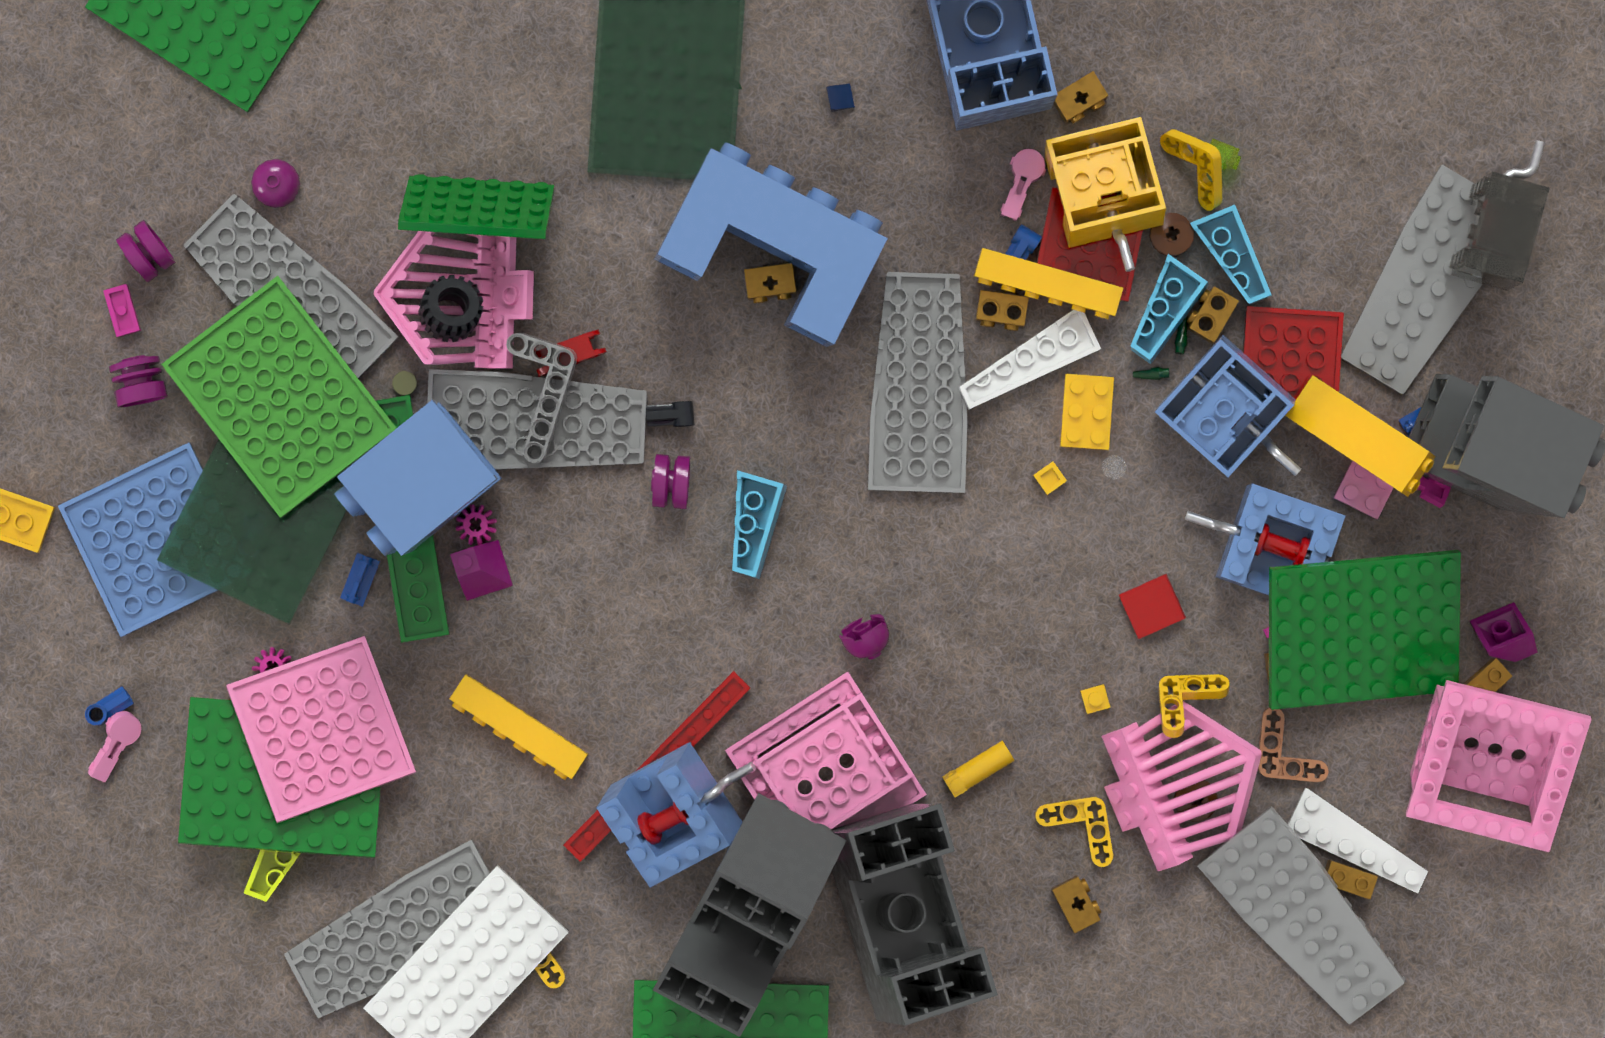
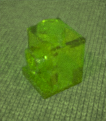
(1229, 154)

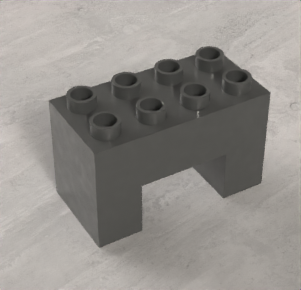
(1507, 445)
(750, 914)
(907, 916)

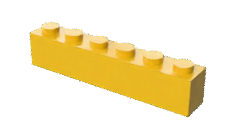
(1048, 282)
(518, 726)

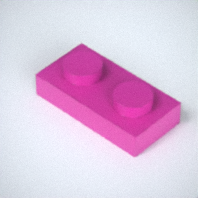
(122, 310)

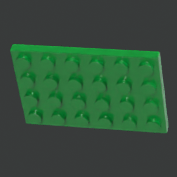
(476, 207)

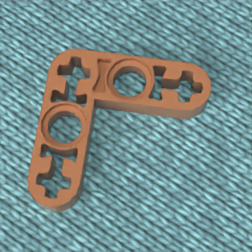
(1281, 762)

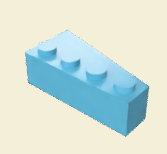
(1231, 247)
(1169, 304)
(755, 521)

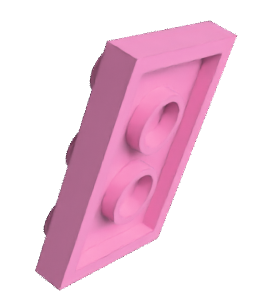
(1363, 491)

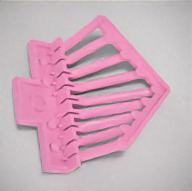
(504, 292)
(1143, 799)

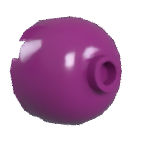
(275, 183)
(866, 638)

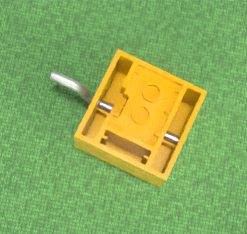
(1089, 173)

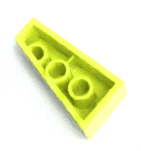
(269, 872)

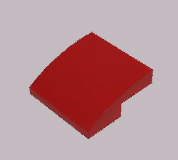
(1152, 606)

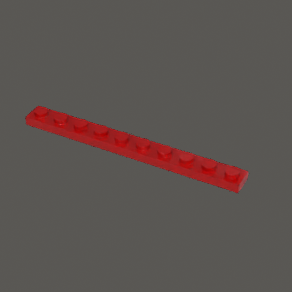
(691, 731)

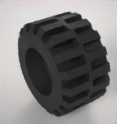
(442, 324)

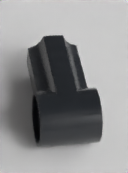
(676, 414)

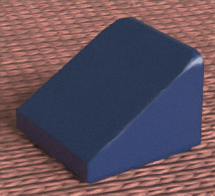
(840, 97)

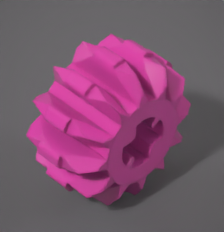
(467, 524)
(264, 663)

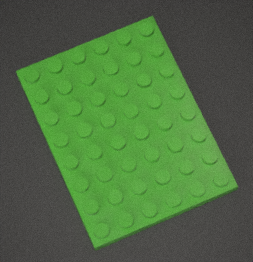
(279, 396)

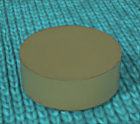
(404, 383)

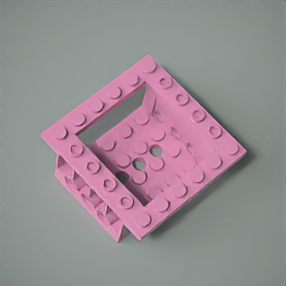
(847, 729)
(1540, 779)

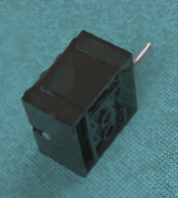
(1504, 226)

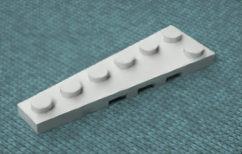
(1046, 352)
(1342, 836)

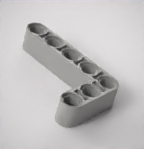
(548, 390)

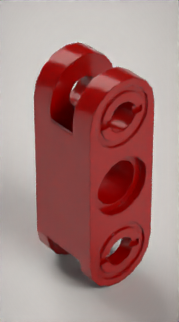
(581, 346)

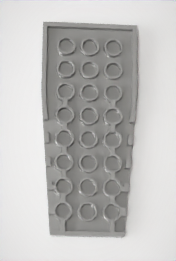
(247, 252)
(1415, 292)
(916, 397)
(497, 410)
(1302, 914)
(379, 936)

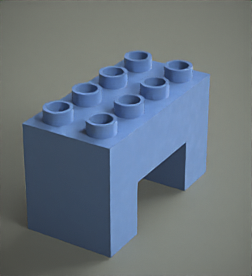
(991, 60)
(783, 222)
(416, 480)

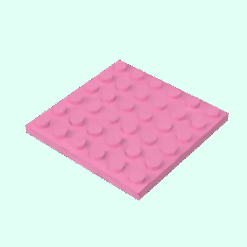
(320, 729)

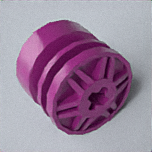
(138, 381)

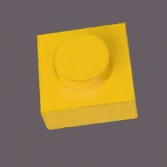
(1050, 478)
(1095, 699)

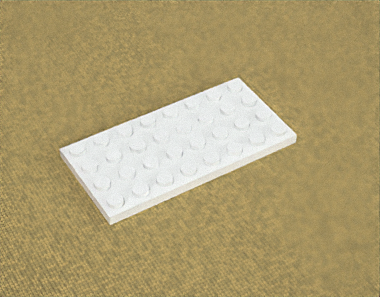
(468, 963)

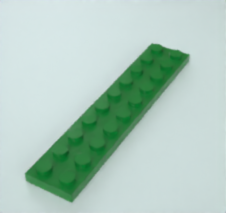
(416, 574)

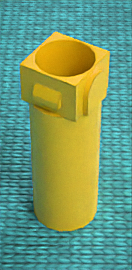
(978, 768)

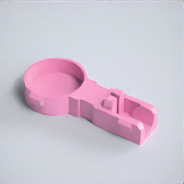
(1027, 164)
(122, 731)

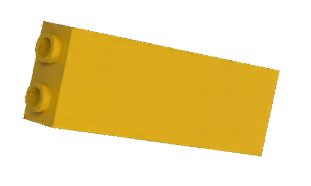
(1361, 436)

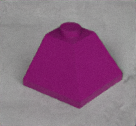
(481, 569)
(1505, 633)

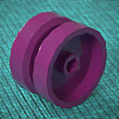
(142, 253)
(670, 481)

